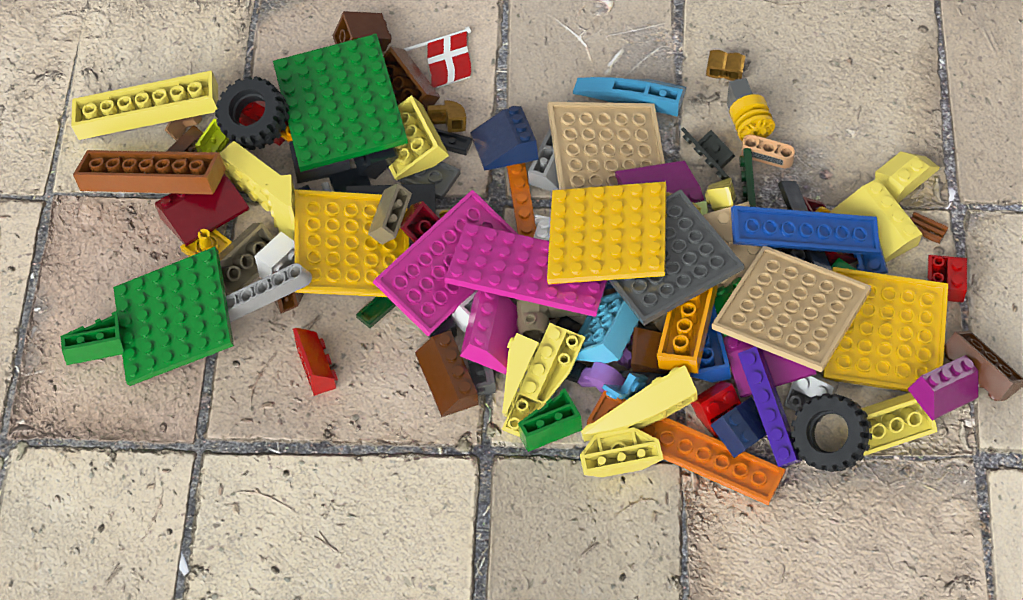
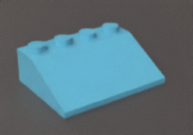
(608, 331)

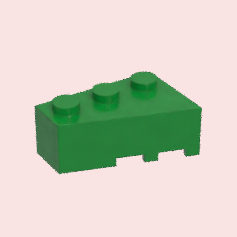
(94, 341)
(551, 422)

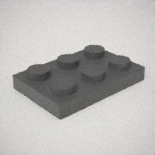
(442, 175)

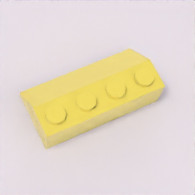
(281, 199)
(897, 422)

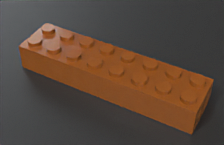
(150, 172)

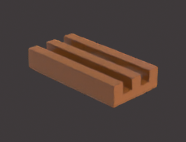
(929, 226)

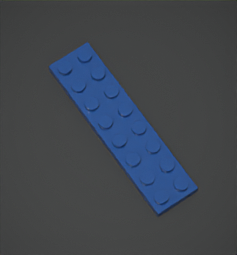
(805, 230)

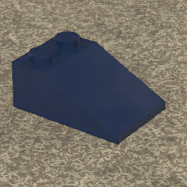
(740, 427)

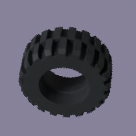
(237, 98)
(805, 432)

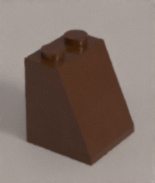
(362, 24)
(645, 351)

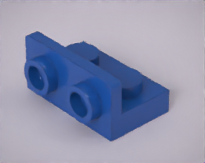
(872, 263)

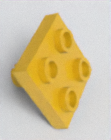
(205, 242)

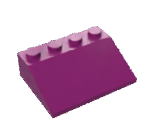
(675, 174)
(781, 369)

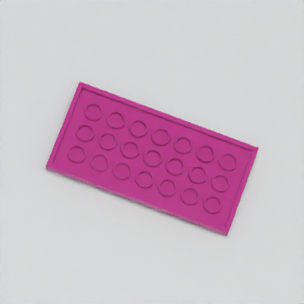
(517, 269)
(418, 275)

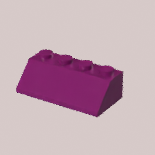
(946, 387)

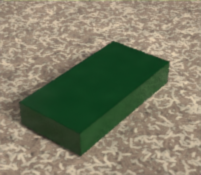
(375, 311)

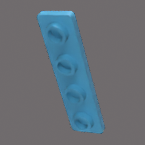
(631, 386)

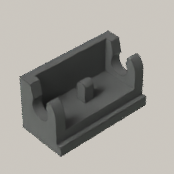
(482, 378)

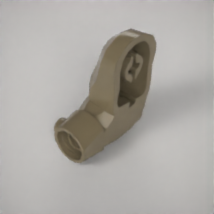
(534, 318)

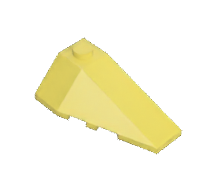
(519, 360)

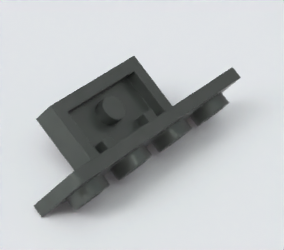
(714, 149)

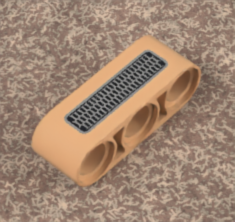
(769, 151)

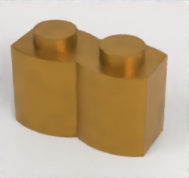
(725, 65)

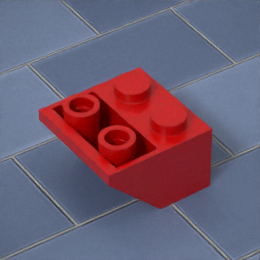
(950, 271)
(715, 403)

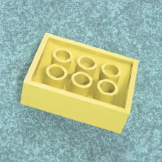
(424, 144)
(895, 228)

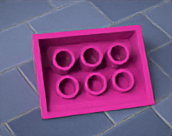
(490, 330)

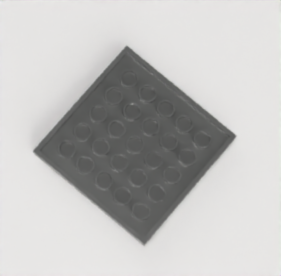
(694, 263)

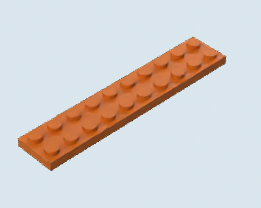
(706, 455)

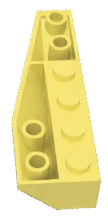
(546, 374)
(649, 405)

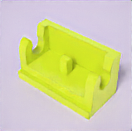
(212, 139)

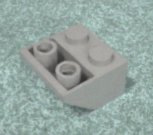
(808, 387)

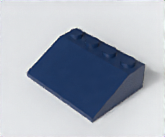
(505, 139)

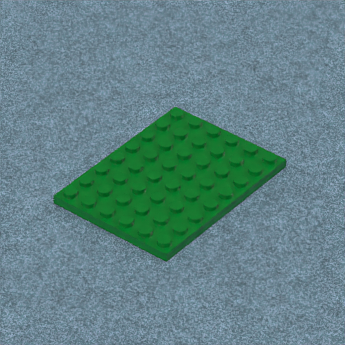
(339, 102)

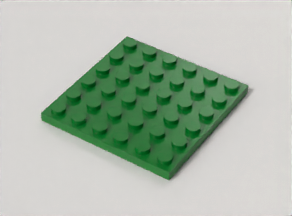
(173, 316)

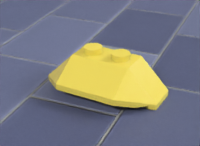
(905, 173)
(721, 194)
(620, 453)

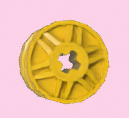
(752, 116)

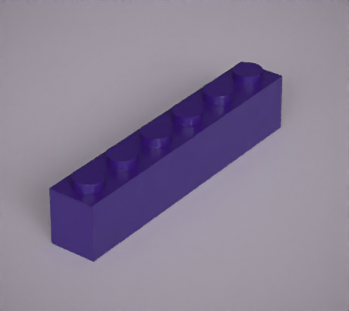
(769, 406)

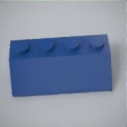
(714, 360)

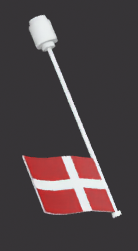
(447, 58)

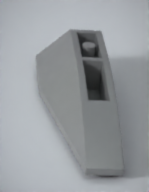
(543, 171)

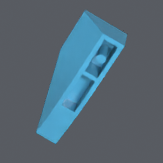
(664, 95)

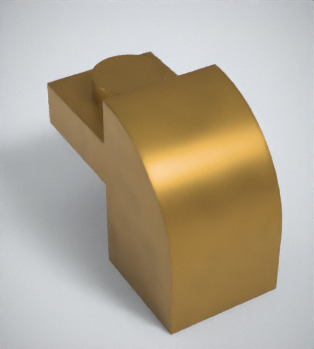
(450, 113)

